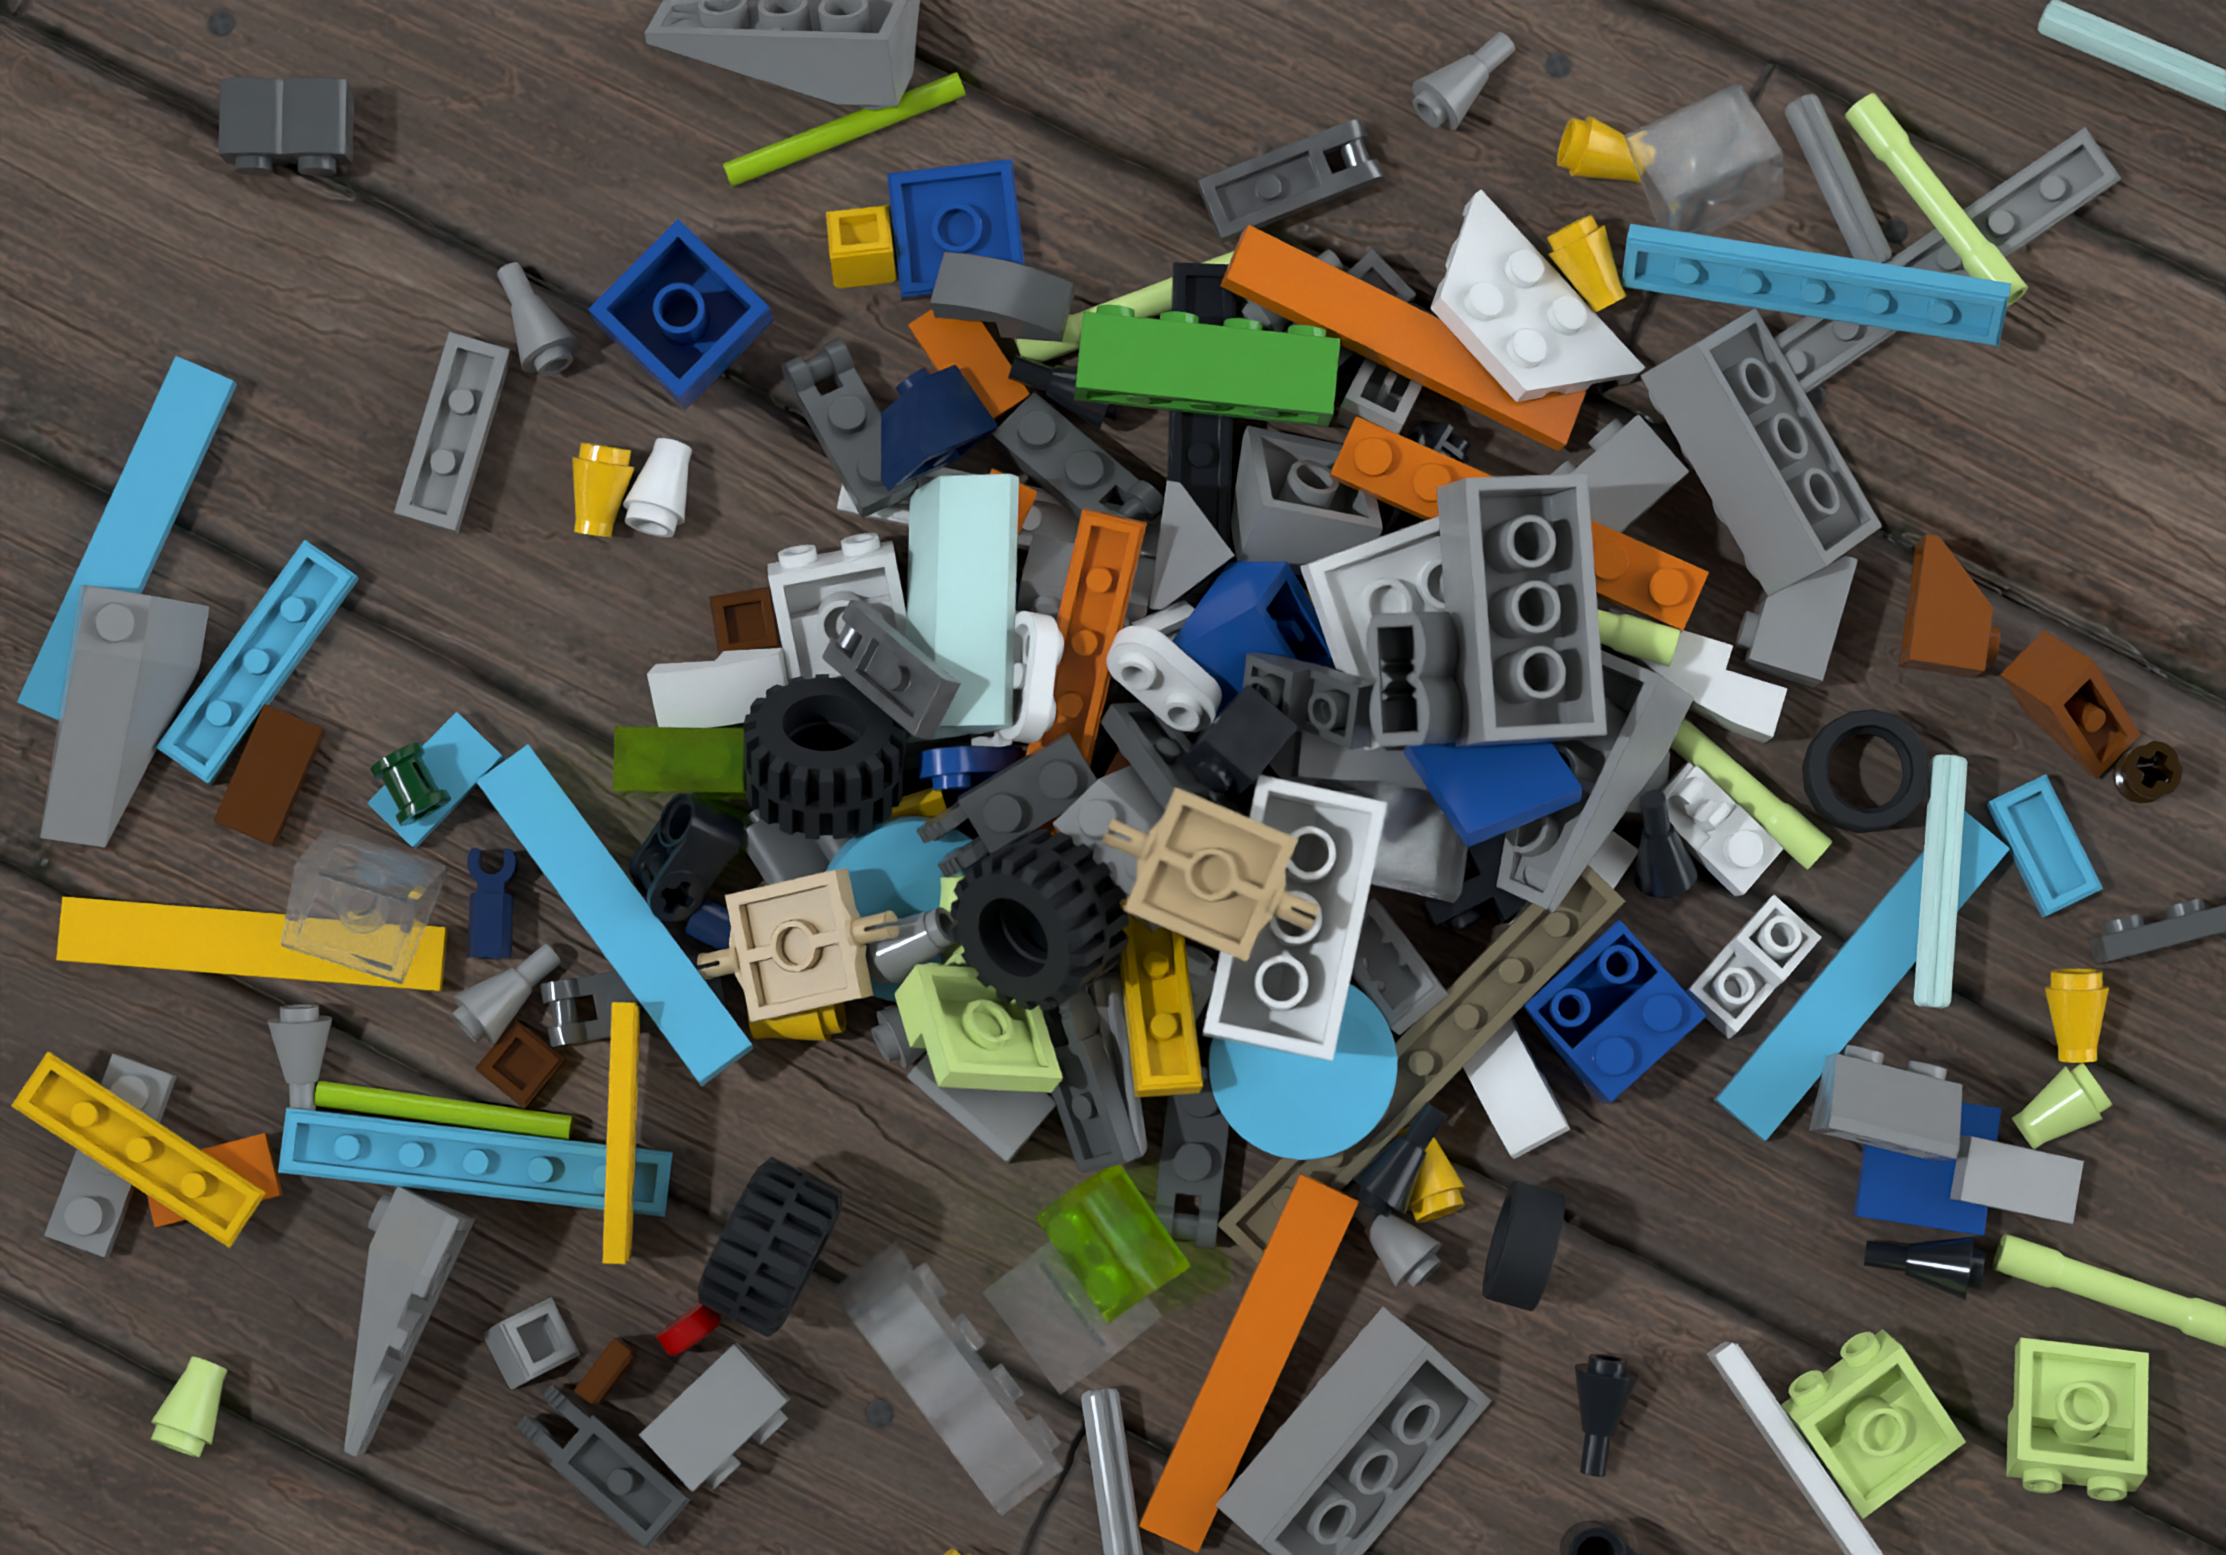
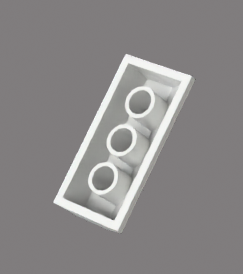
(1298, 979)

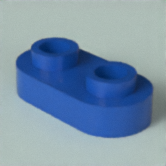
(957, 766)

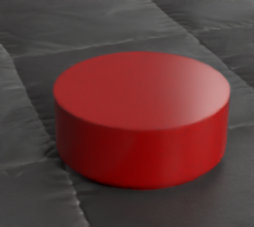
(688, 1329)

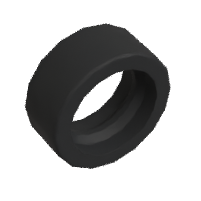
(1909, 750)
(1523, 1246)

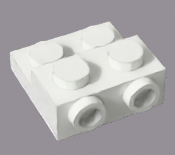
(815, 589)

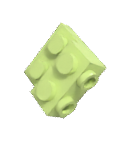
(974, 1034)
(2078, 1418)
(1871, 1421)

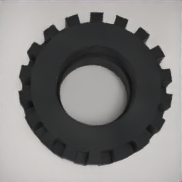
(822, 758)
(1039, 919)
(769, 1246)

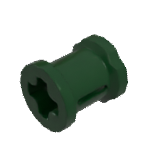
(410, 784)

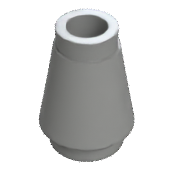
(918, 942)

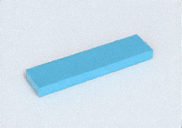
(257, 662)

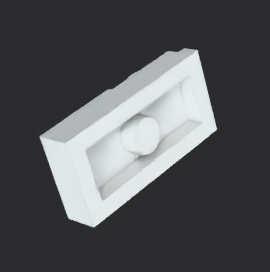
(1718, 830)

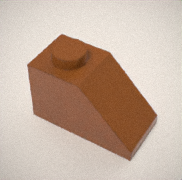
(1946, 616)
(2071, 702)

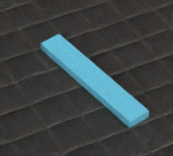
(1815, 284)
(137, 512)
(615, 915)
(1846, 992)
(463, 1160)

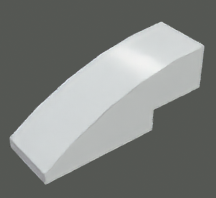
(1719, 695)

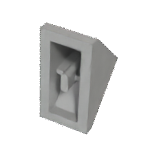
(1379, 397)
(1186, 550)

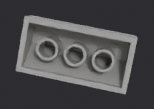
(1761, 452)
(1355, 1446)

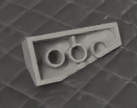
(815, 47)
(120, 693)
(1641, 722)
(404, 1277)

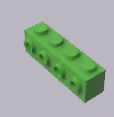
(1207, 367)

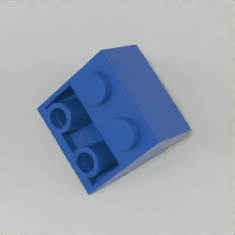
(1247, 612)
(1613, 1012)

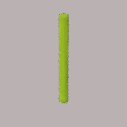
(842, 130)
(443, 1110)

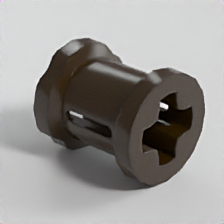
(2129, 779)

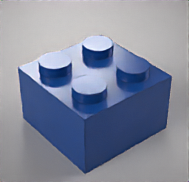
(681, 314)

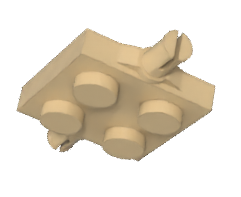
(1210, 874)
(798, 945)

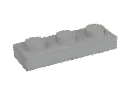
(453, 432)
(92, 1196)

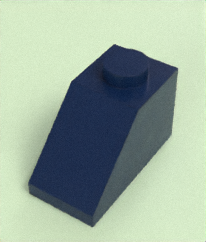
(930, 425)

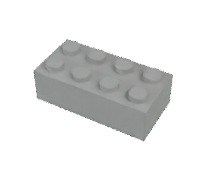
(1523, 608)

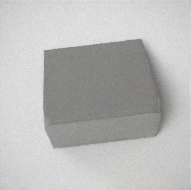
(530, 1343)

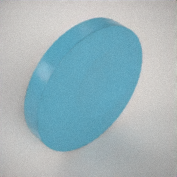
(896, 873)
(1306, 1103)

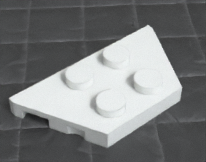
(1522, 313)

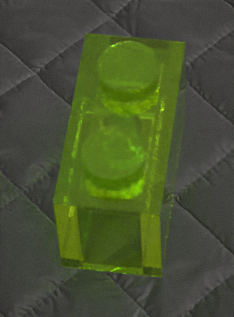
(679, 760)
(1112, 1241)

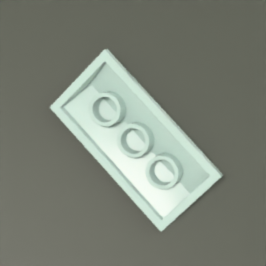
(966, 593)

